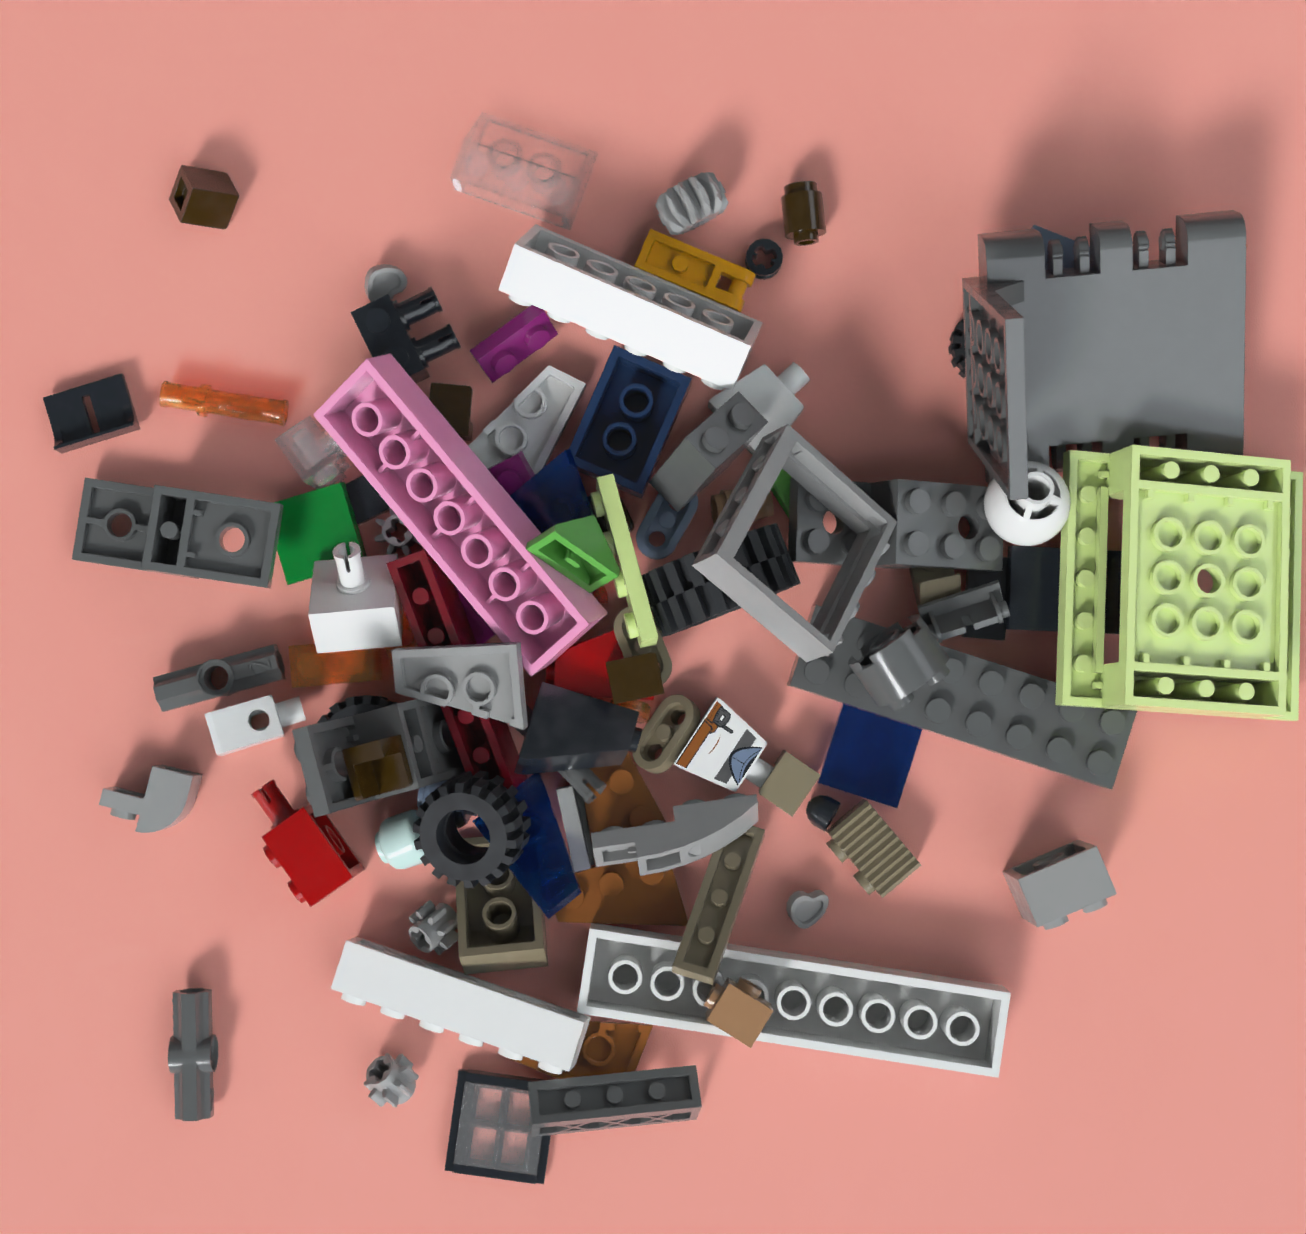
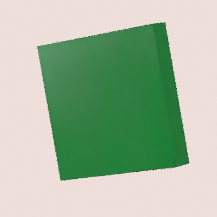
(313, 528)

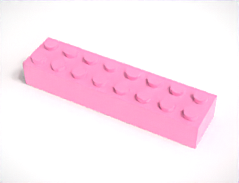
(456, 510)

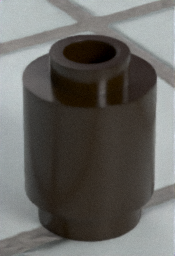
(803, 213)

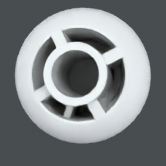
(1031, 519)

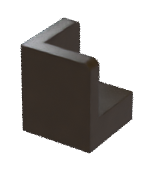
(203, 197)
(455, 405)
(634, 677)
(377, 767)

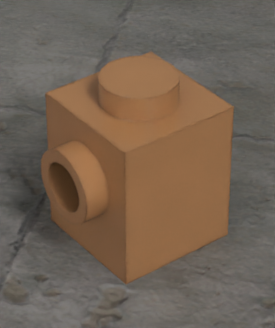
(738, 1009)

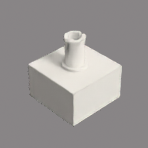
(354, 602)

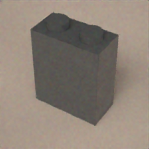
(708, 451)

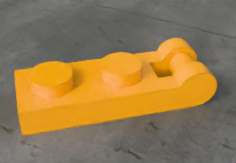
(694, 269)

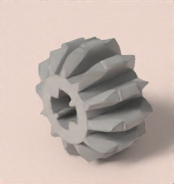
(691, 203)

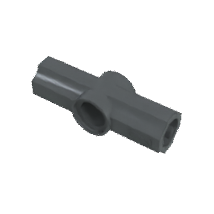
(195, 685)
(193, 1054)

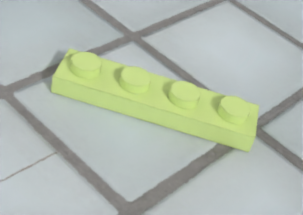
(629, 583)

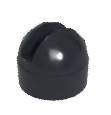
(821, 811)

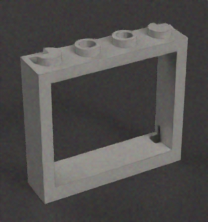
(871, 523)

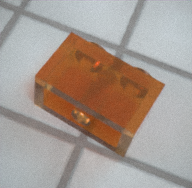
(333, 668)

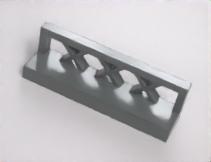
(614, 1100)

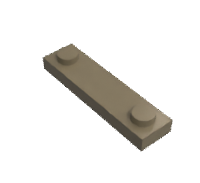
(717, 907)

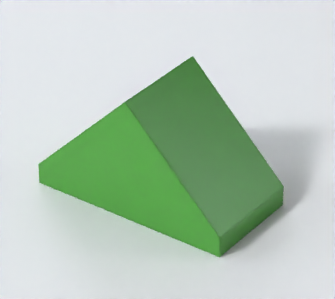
(577, 552)

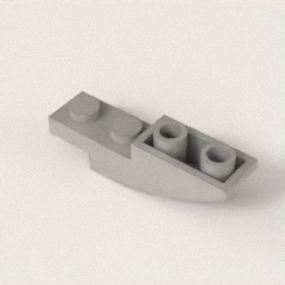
(695, 833)

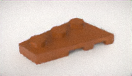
(623, 802)
(624, 897)
(605, 1050)

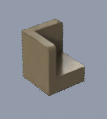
(788, 783)

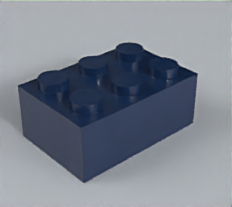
(629, 420)

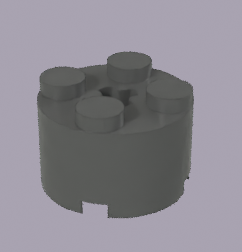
(900, 663)

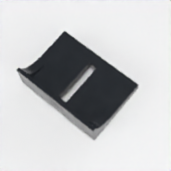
(71, 419)

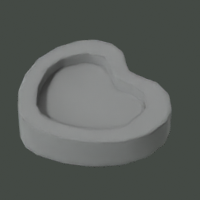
(384, 280)
(807, 908)

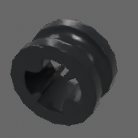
(767, 246)

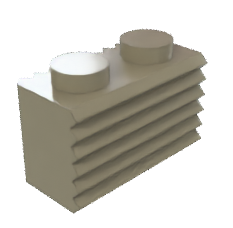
(872, 848)

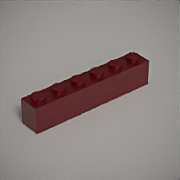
(440, 620)

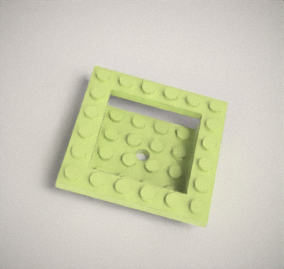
(1177, 644)

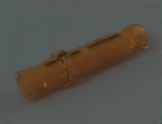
(210, 401)

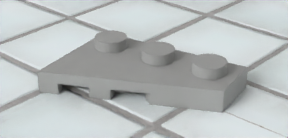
(468, 677)

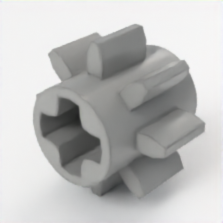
(389, 527)
(433, 927)
(391, 1080)

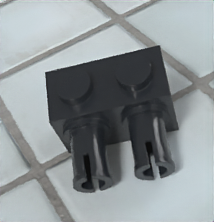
(386, 327)

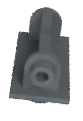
(974, 606)

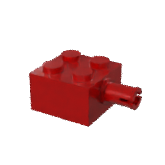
(305, 847)

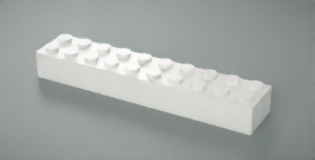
(813, 999)

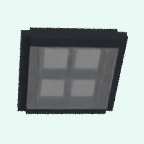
(493, 1129)

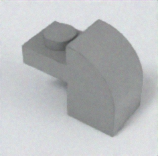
(166, 802)

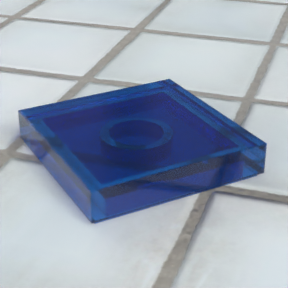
(869, 755)

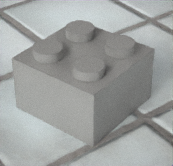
(1060, 884)

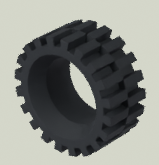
(686, 598)

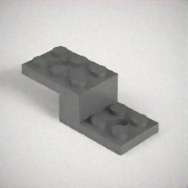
(924, 529)
(178, 532)
(425, 740)

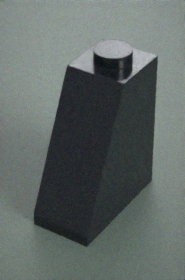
(576, 733)

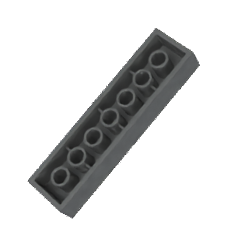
(983, 708)

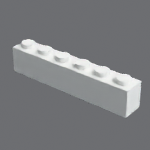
(461, 1004)

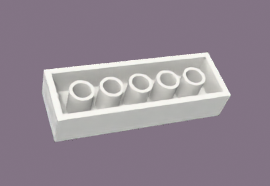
(629, 307)

